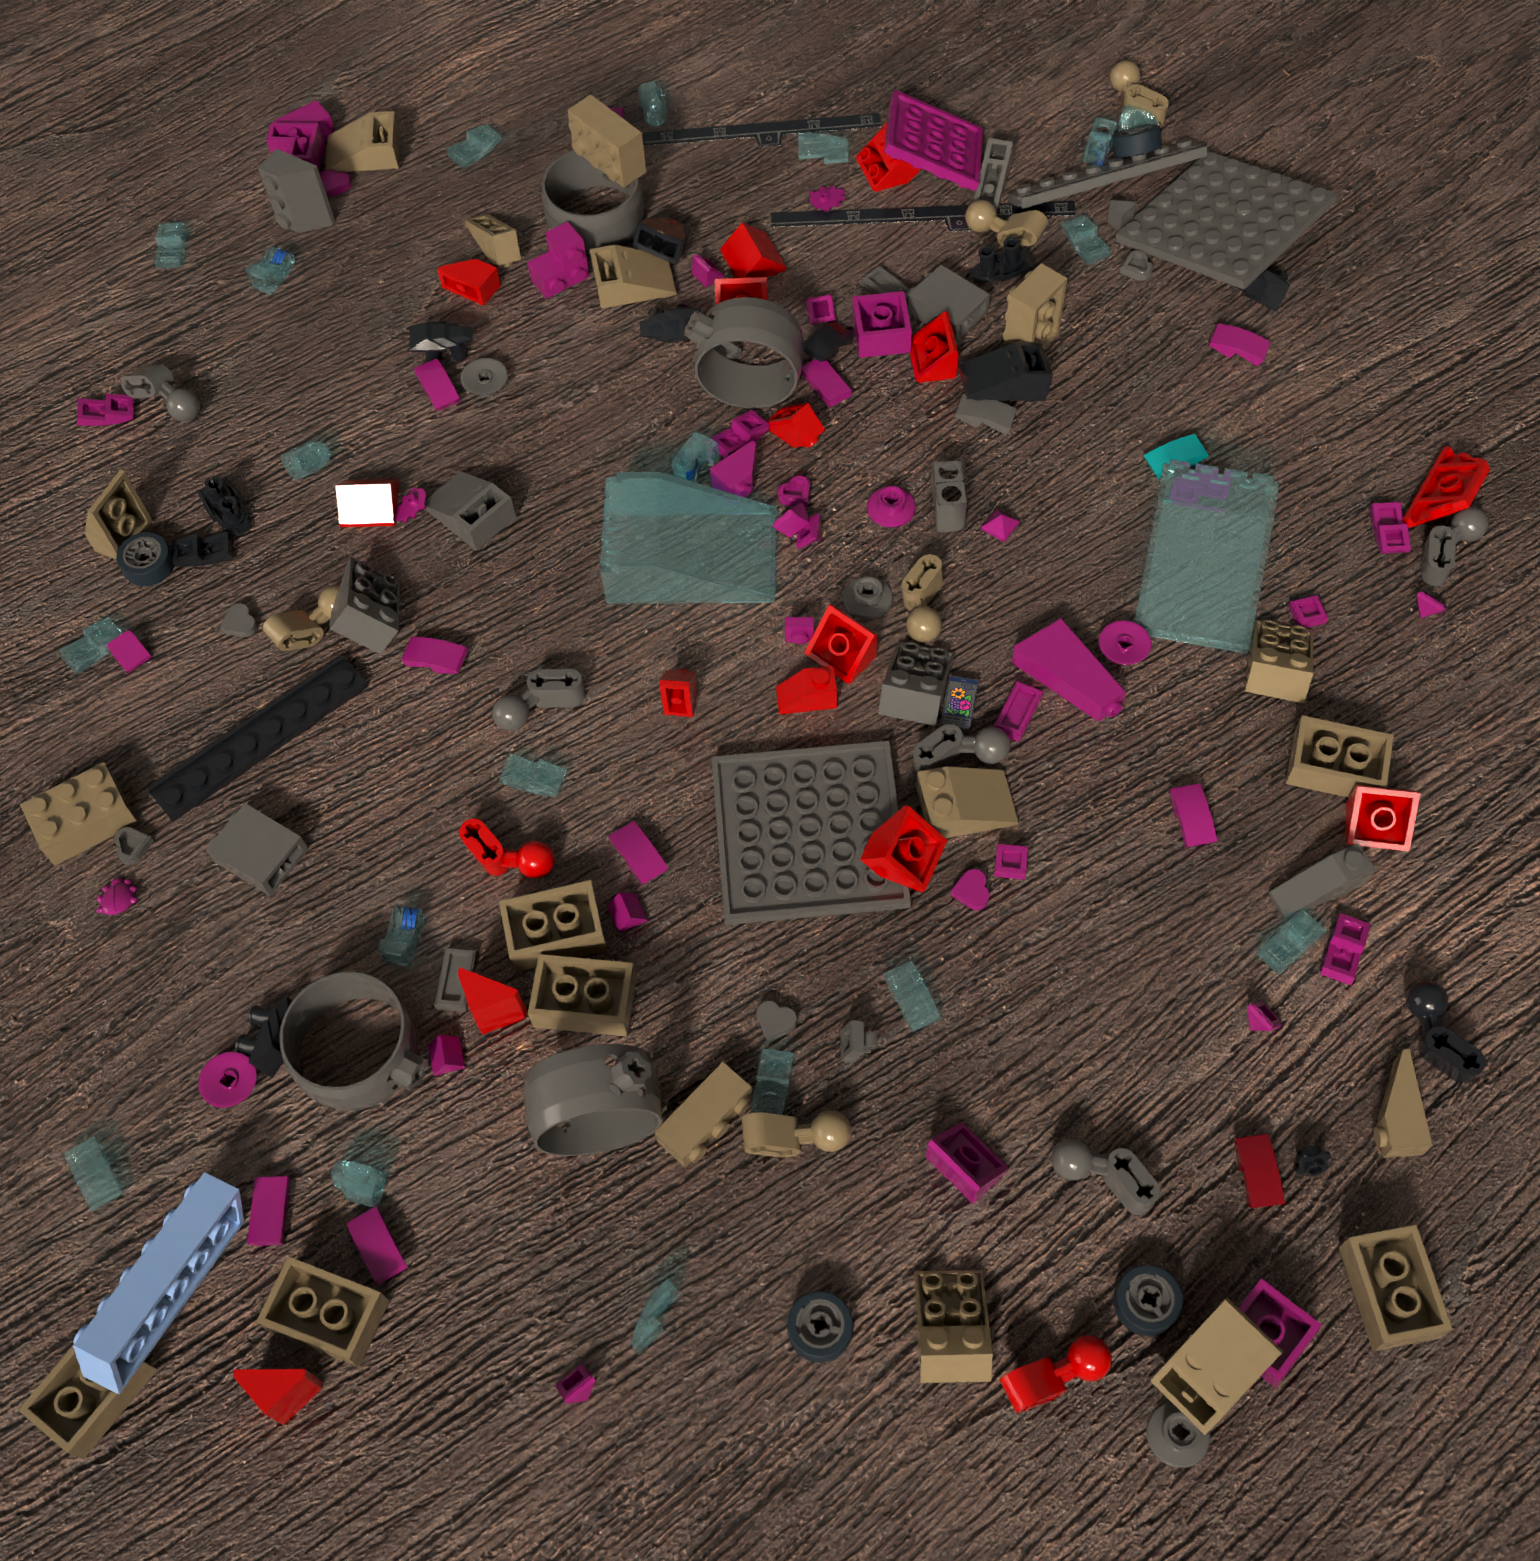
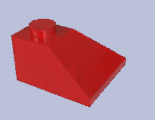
(905, 850)

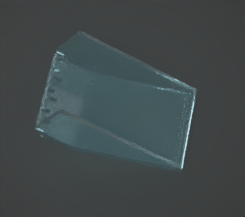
(684, 543)
(1206, 555)

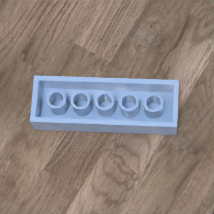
(159, 1283)

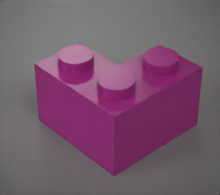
(299, 140)
(563, 263)

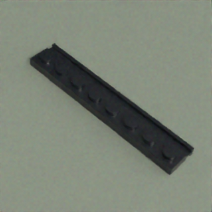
(257, 738)

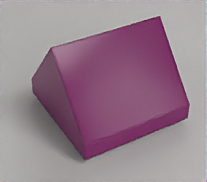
(705, 270)
(792, 520)
(626, 911)
(446, 1054)

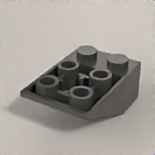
(471, 508)
(366, 606)
(916, 683)

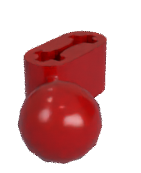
(533, 859)
(1044, 1380)

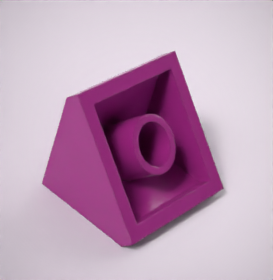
(965, 1161)

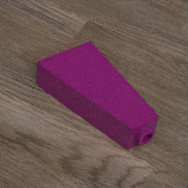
(1070, 670)

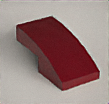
(1259, 1170)

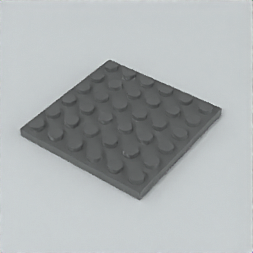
(1226, 219)
(798, 830)

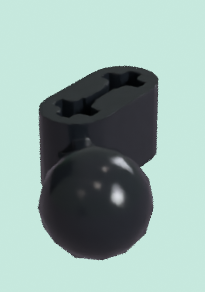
(1428, 1003)

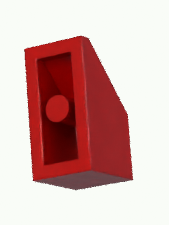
(470, 280)
(796, 425)
(808, 691)
(678, 692)

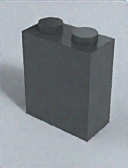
(948, 292)
(257, 849)

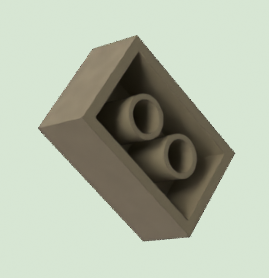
(607, 141)
(1035, 307)
(1338, 757)
(78, 813)
(552, 923)
(582, 995)
(1395, 1288)
(323, 1311)
(76, 1409)

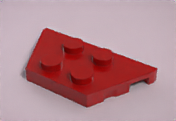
(1447, 487)

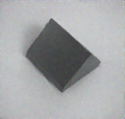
(1120, 213)

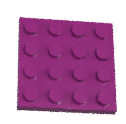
(934, 140)

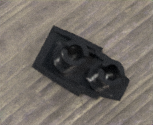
(1002, 265)
(1268, 289)
(667, 323)
(438, 337)
(225, 505)
(265, 1048)

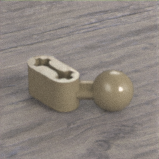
(1125, 79)
(1025, 226)
(917, 591)
(298, 628)
(782, 1136)

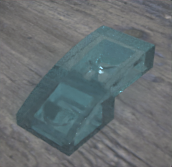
(478, 144)
(817, 145)
(1084, 239)
(171, 245)
(91, 647)
(532, 777)
(1291, 942)
(912, 996)
(772, 1082)
(93, 1173)
(648, 1326)

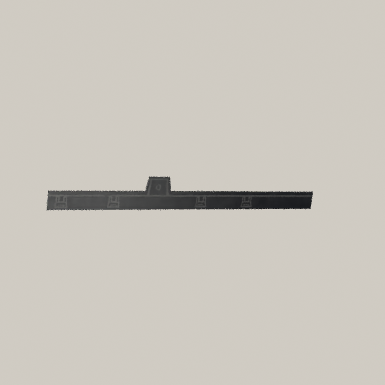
(765, 133)
(952, 215)

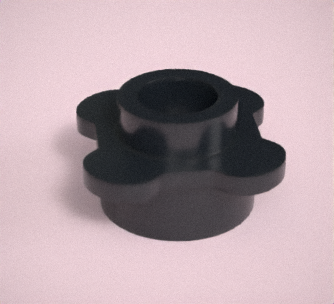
(1312, 1161)

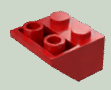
(880, 168)

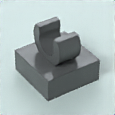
(855, 1041)

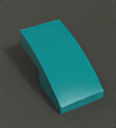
(1182, 449)

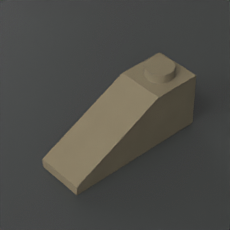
(495, 239)
(1402, 1118)

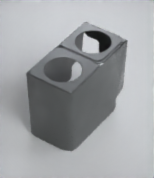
(948, 515)

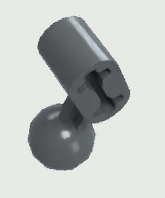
(158, 379)
(1465, 526)
(546, 690)
(948, 743)
(1074, 1160)

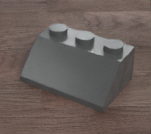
(295, 192)

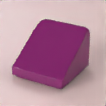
(820, 309)
(128, 651)

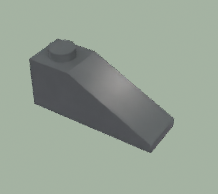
(995, 171)
(1323, 881)

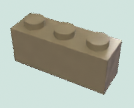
(704, 1115)

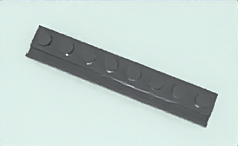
(1098, 176)

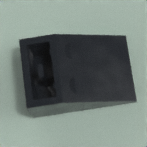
(1008, 373)

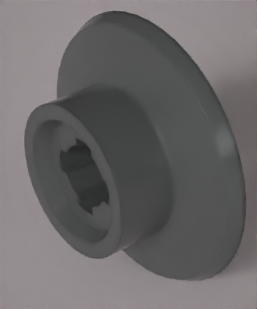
(484, 377)
(865, 605)
(1168, 1446)

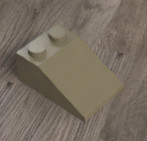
(116, 516)
(965, 800)

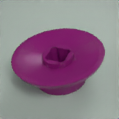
(891, 514)
(1127, 633)
(217, 1073)

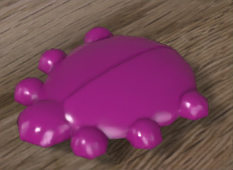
(826, 198)
(411, 505)
(117, 897)

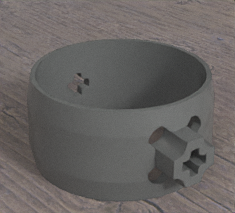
(573, 173)
(754, 322)
(401, 1070)
(578, 1091)

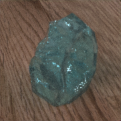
(652, 103)
(1134, 118)
(305, 459)
(359, 1182)

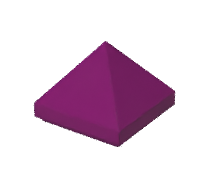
(1000, 525)
(810, 533)
(1429, 605)
(1262, 1018)
(576, 1385)

